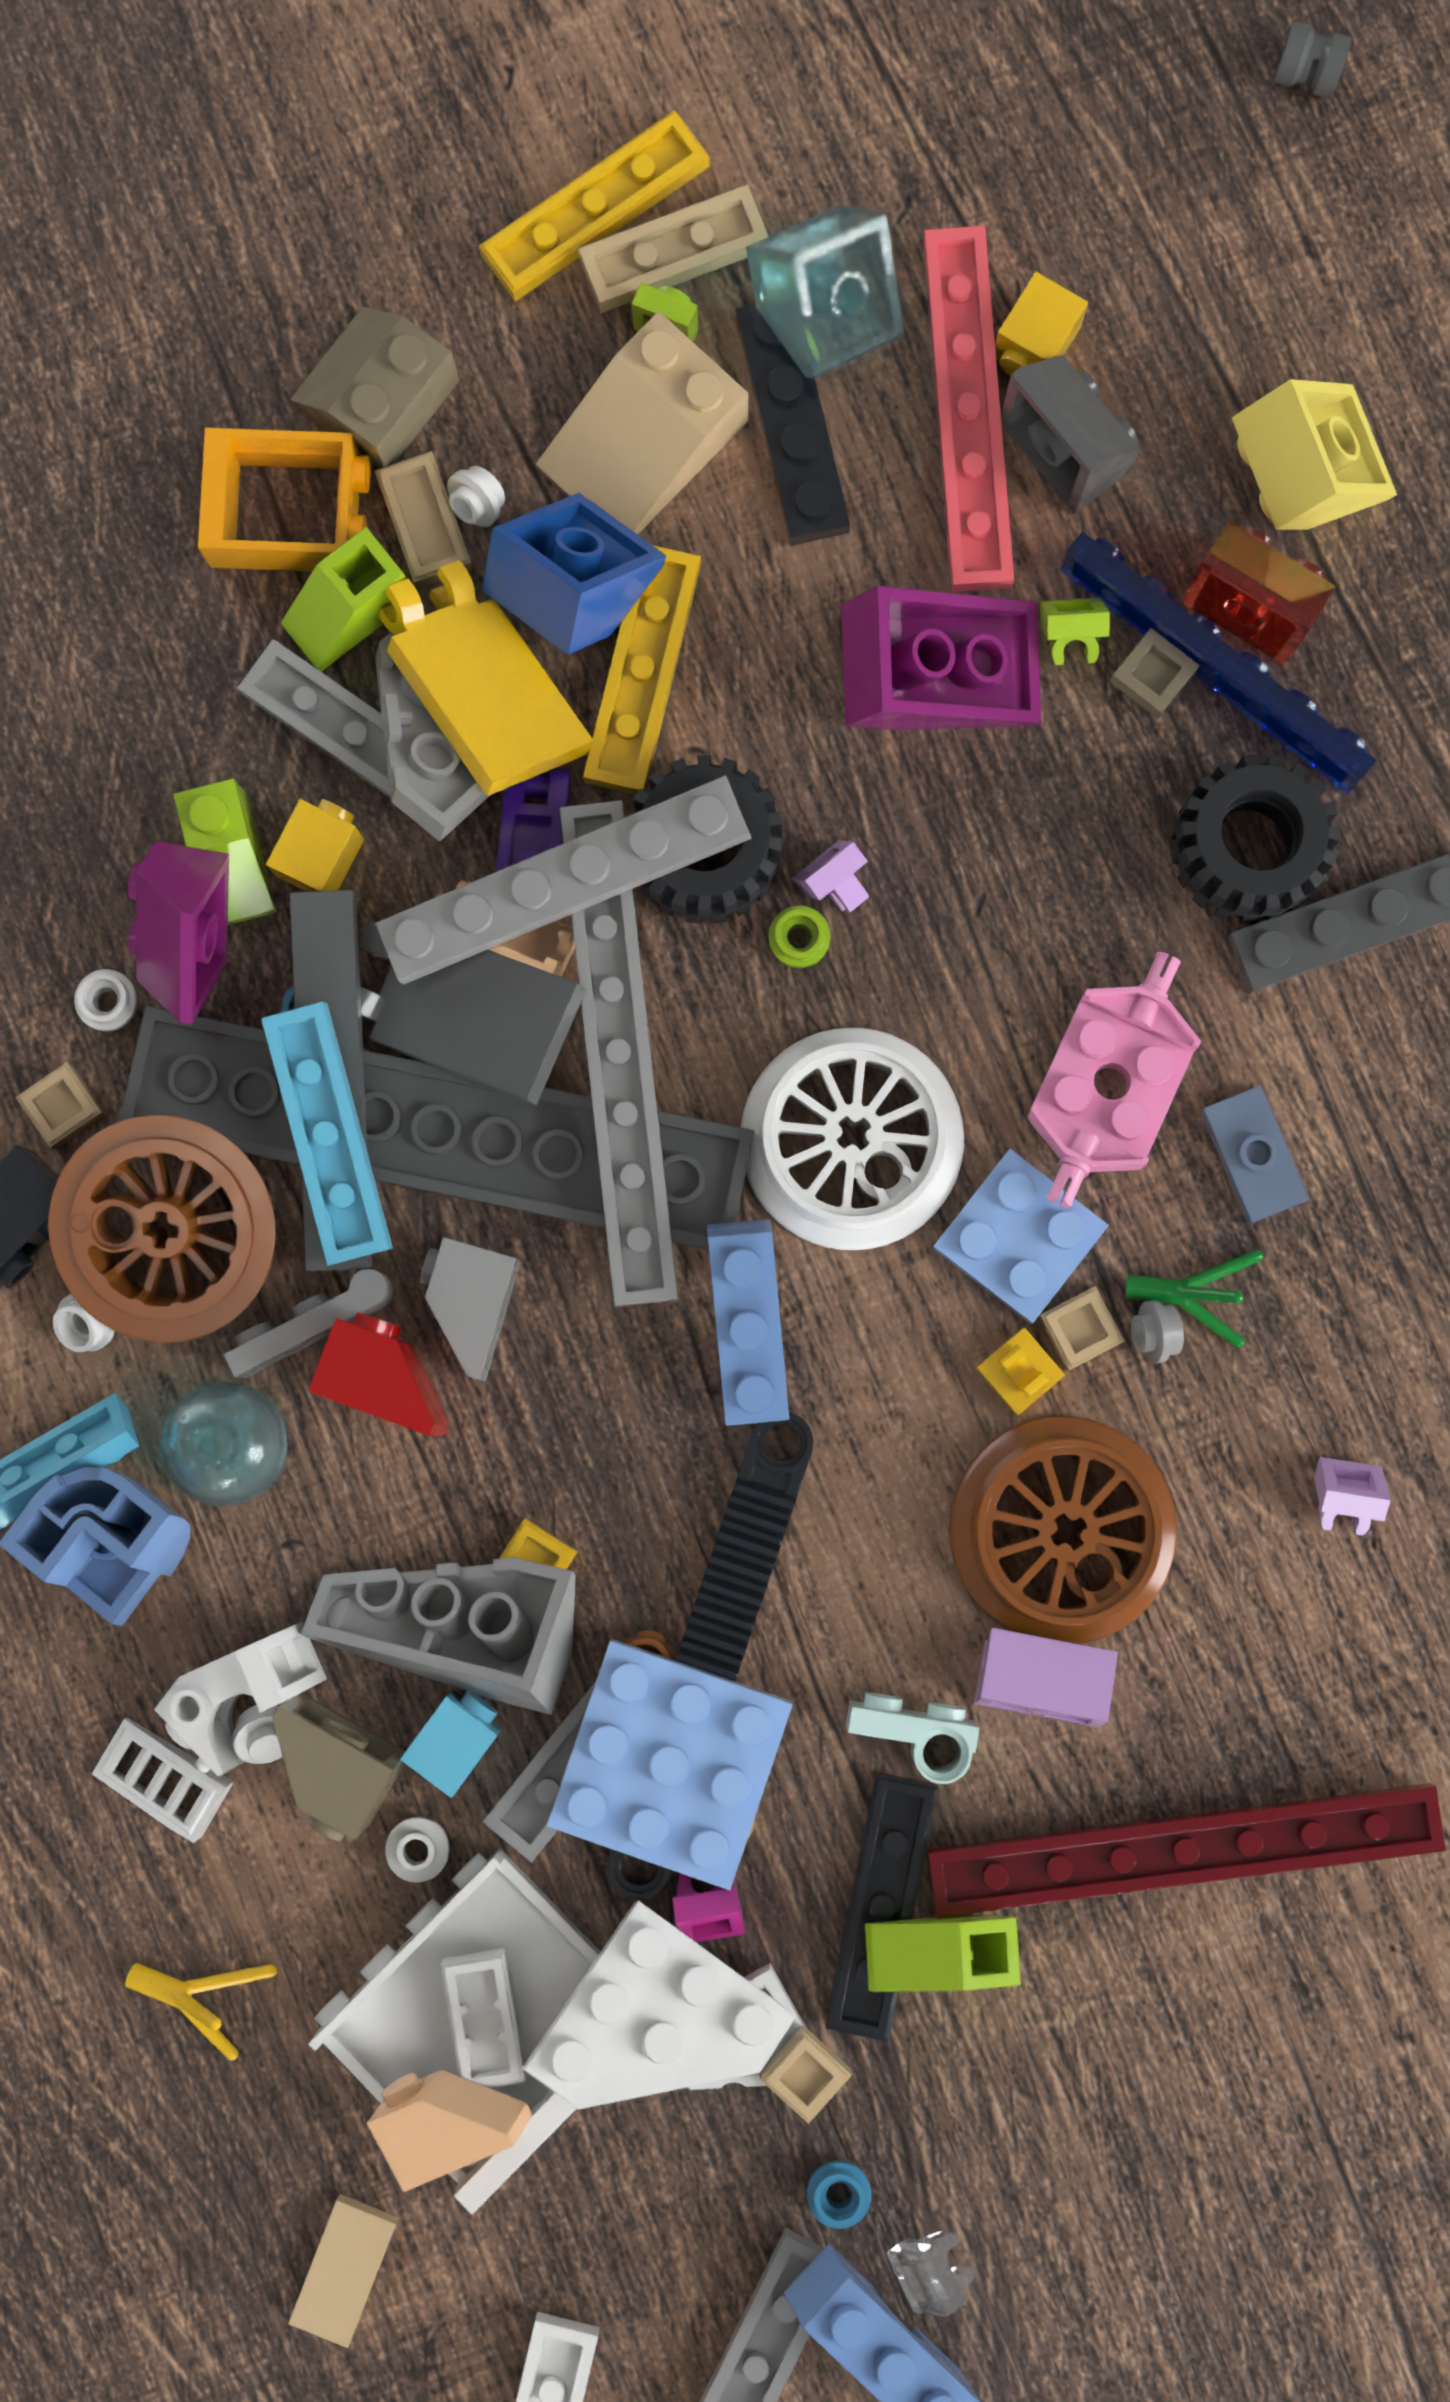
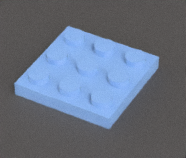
(670, 1764)

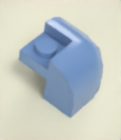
(99, 1539)

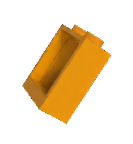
(230, 449)

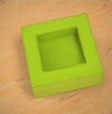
(671, 303)

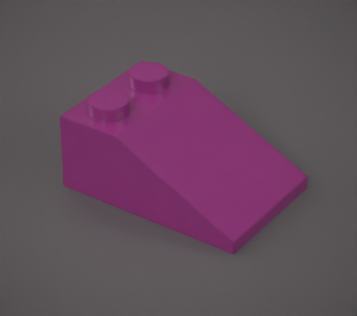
(939, 661)

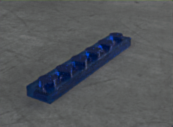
(1233, 675)

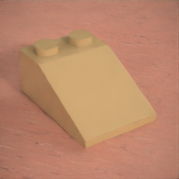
(646, 426)

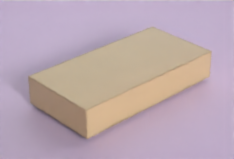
(422, 517)
(343, 2270)

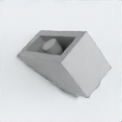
(469, 1299)

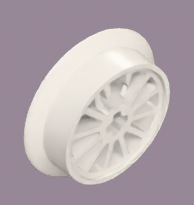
(899, 1208)

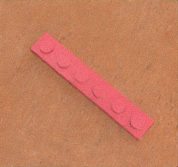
(968, 409)

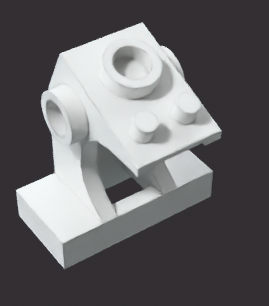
(267, 1670)

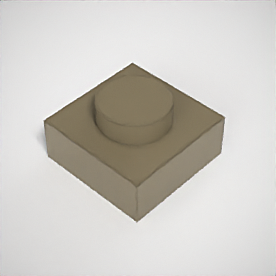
(1154, 673)

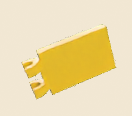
(481, 682)

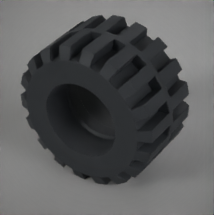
(1289, 804)
(747, 875)

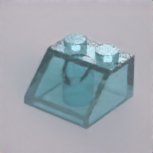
(828, 287)

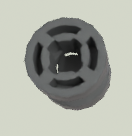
(1297, 58)

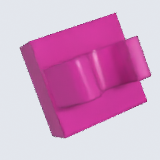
(707, 1914)

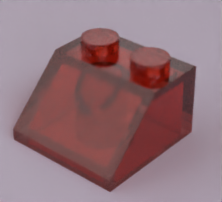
(1258, 592)

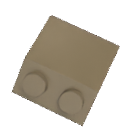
(379, 384)
(334, 1766)

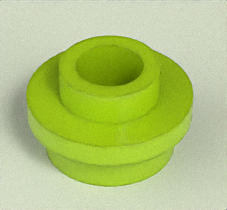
(804, 918)

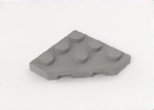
(422, 766)

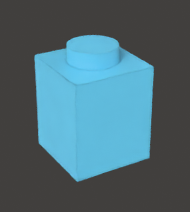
(453, 1741)

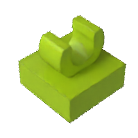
(1074, 620)

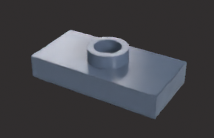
(1254, 1154)

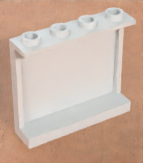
(401, 2012)

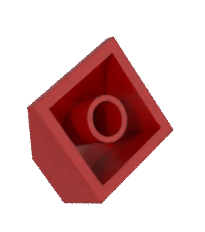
(378, 1375)

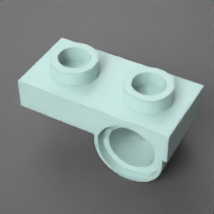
(884, 1718)

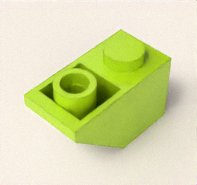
(342, 600)
(943, 1953)

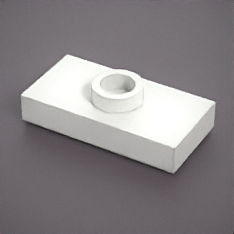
(483, 2018)

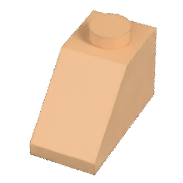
(443, 2125)

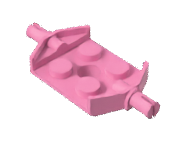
(1141, 1039)

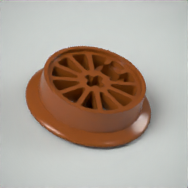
(83, 1239)
(1119, 1597)

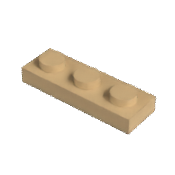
(672, 247)

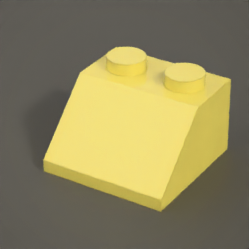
(1312, 454)

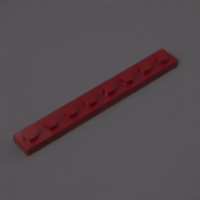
(1185, 1850)

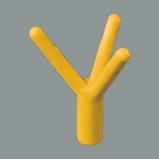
(179, 1993)

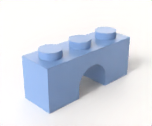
(748, 1322)
(868, 2339)

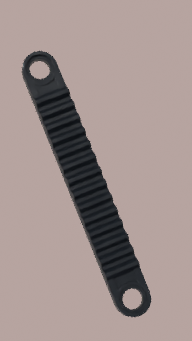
(735, 1581)

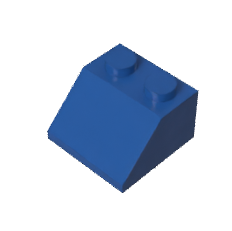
(569, 571)

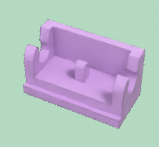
(1046, 1678)

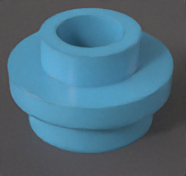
(838, 2214)

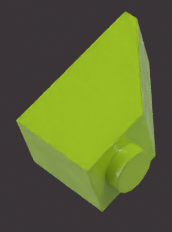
(222, 821)

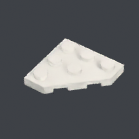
(655, 2020)

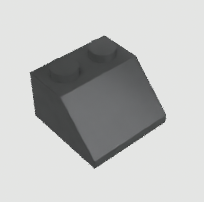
(1068, 430)

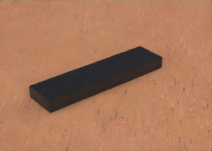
(881, 1891)

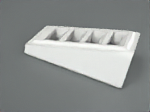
(168, 1812)

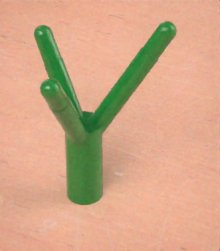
(1187, 1290)

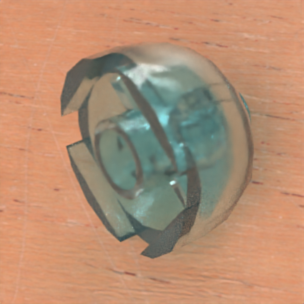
(224, 1443)

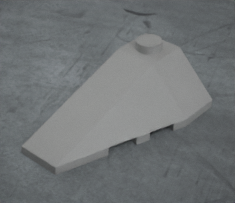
(474, 1627)

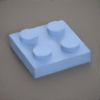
(1018, 1239)

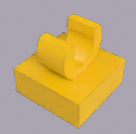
(1020, 1371)

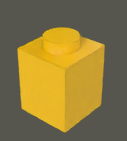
(1039, 324)
(316, 847)

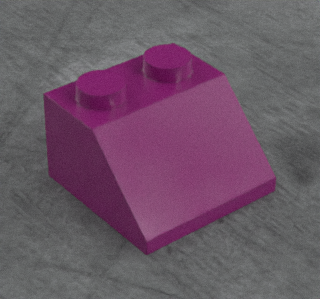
(179, 925)

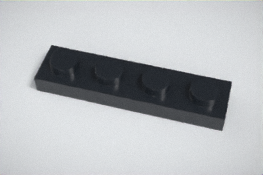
(793, 435)

